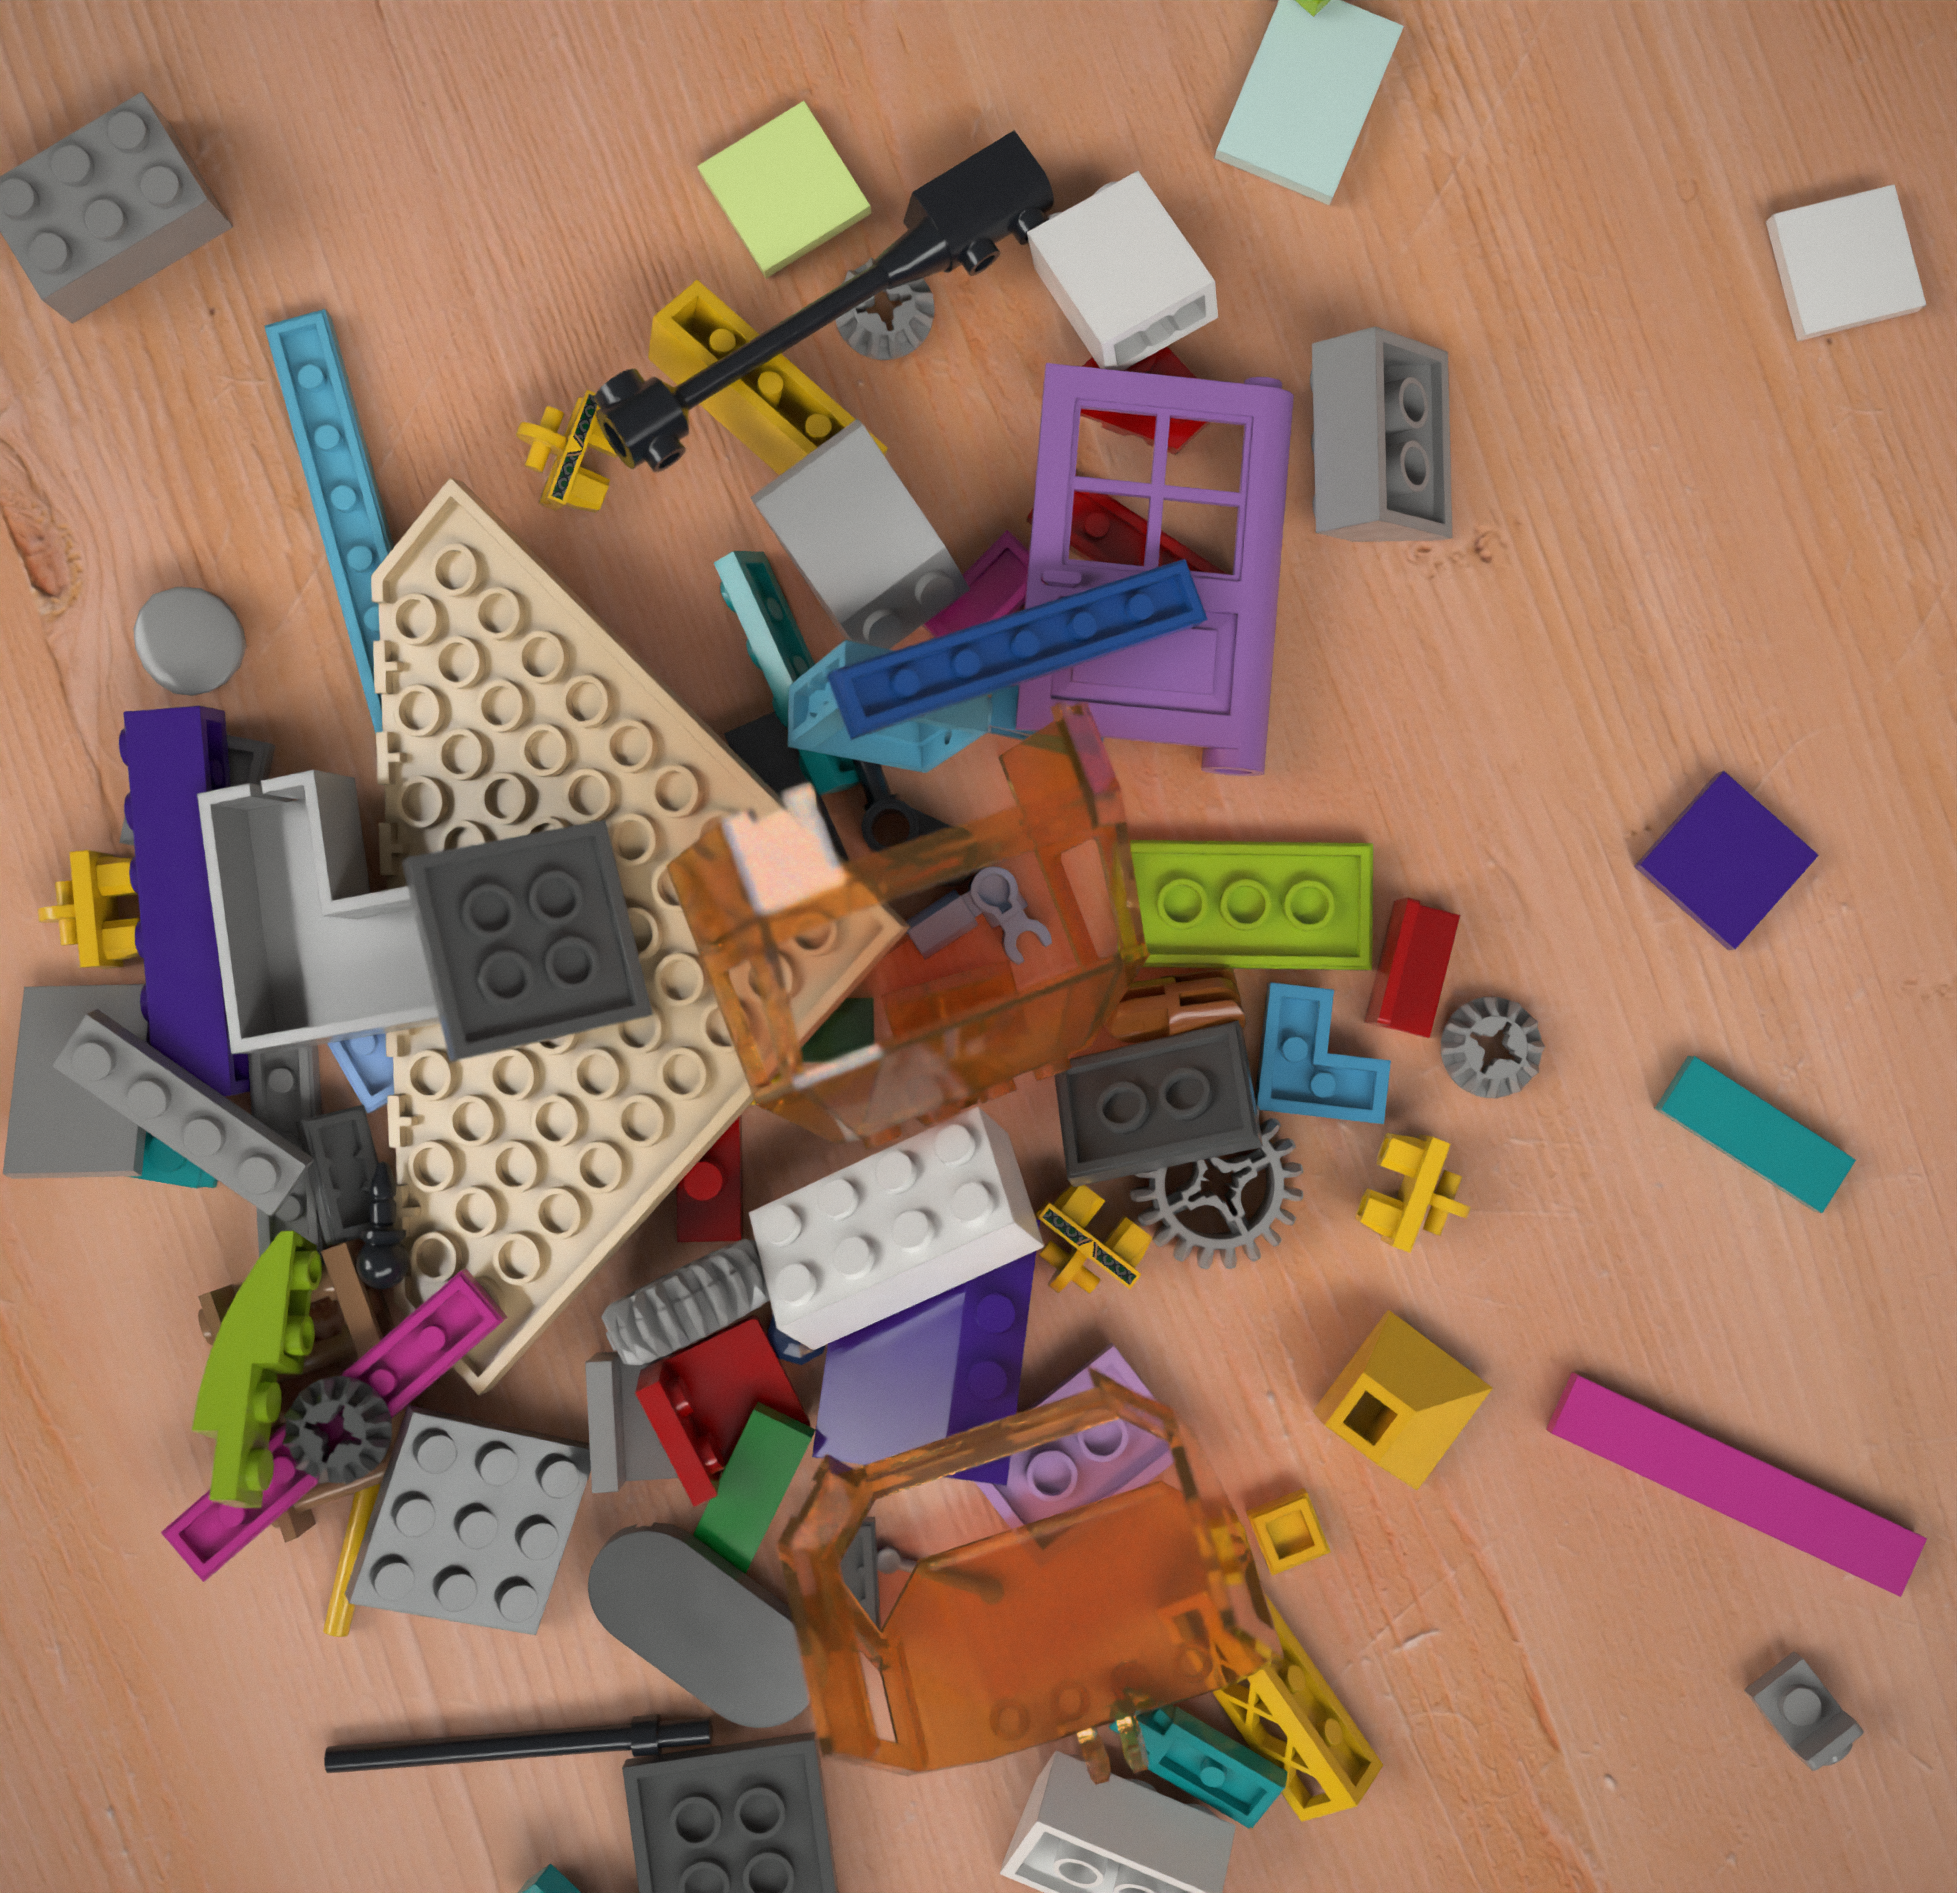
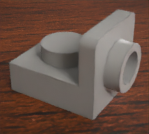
(1804, 1713)

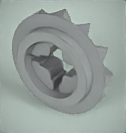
(910, 321)
(1464, 1057)

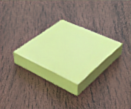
(784, 189)

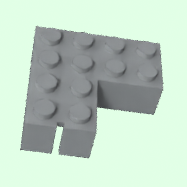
(295, 919)

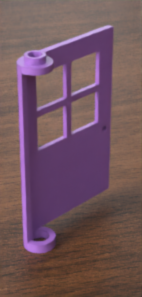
(1205, 681)

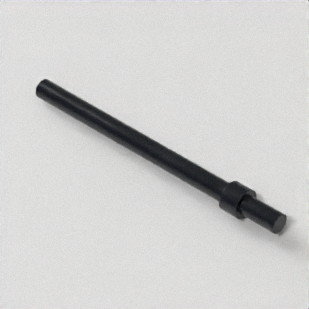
(644, 1736)

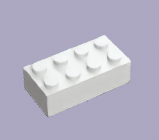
(894, 1229)

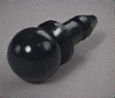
(383, 1258)

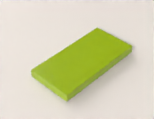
(1255, 904)

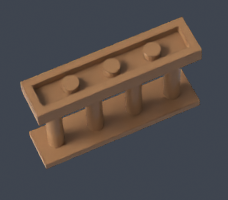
(366, 1325)

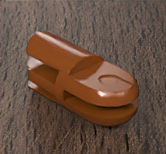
(1176, 1005)

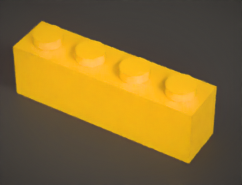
(770, 409)

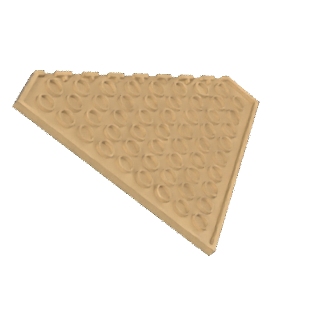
(518, 721)

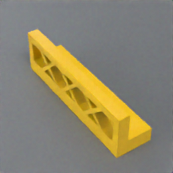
(1317, 1728)

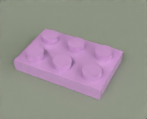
(1084, 1464)

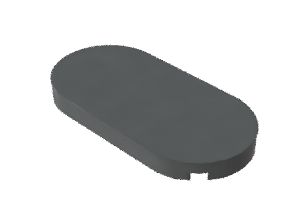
(700, 1623)

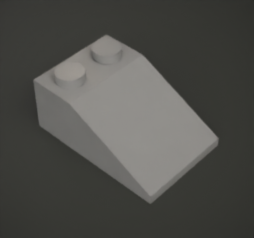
(860, 540)

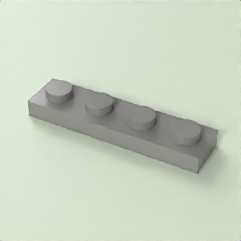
(183, 1112)

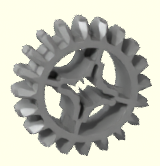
(1241, 1231)
(687, 1303)

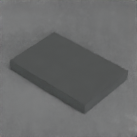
(1157, 1104)

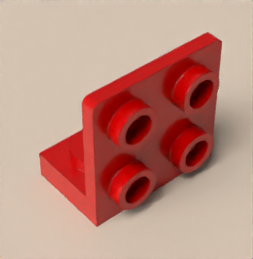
(706, 1396)

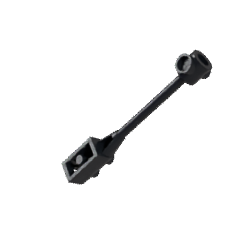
(948, 225)

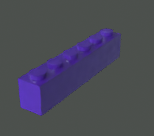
(169, 762)

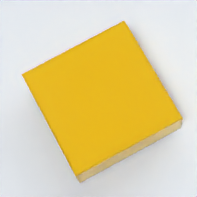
(1288, 1531)

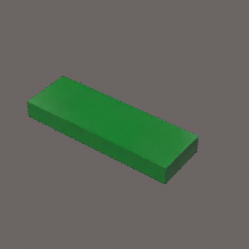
(753, 1485)

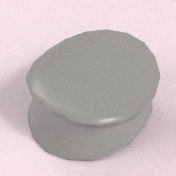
(189, 640)

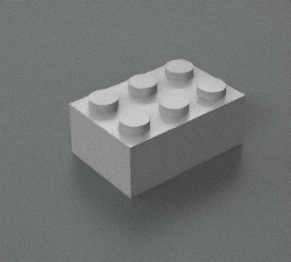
(106, 209)

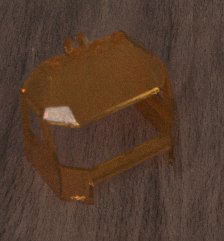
(780, 877)
(1035, 1624)

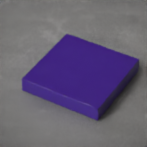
(1726, 860)

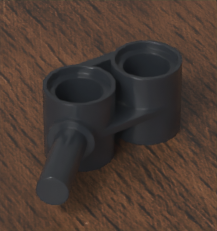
(883, 802)

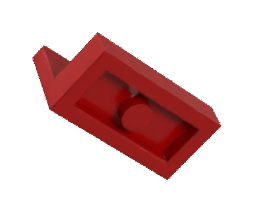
(1412, 968)

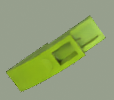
(259, 1337)

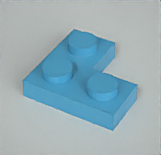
(1299, 1073)

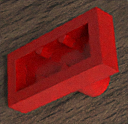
(713, 1193)

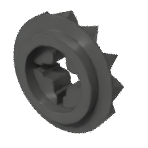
(364, 1416)

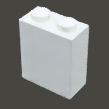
(1123, 273)

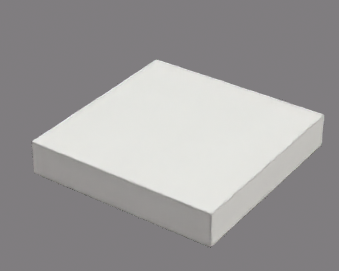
(1845, 262)

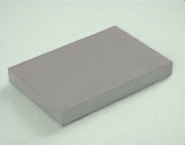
(53, 1121)

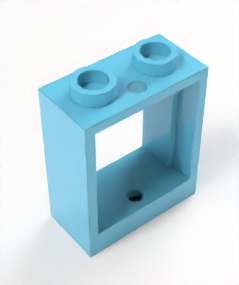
(912, 745)

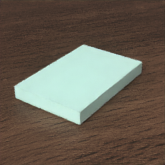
(1308, 95)

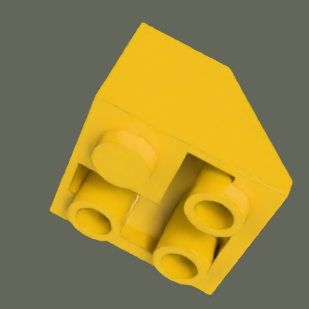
(1401, 1400)

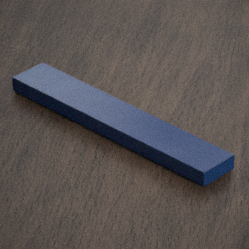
(1015, 649)

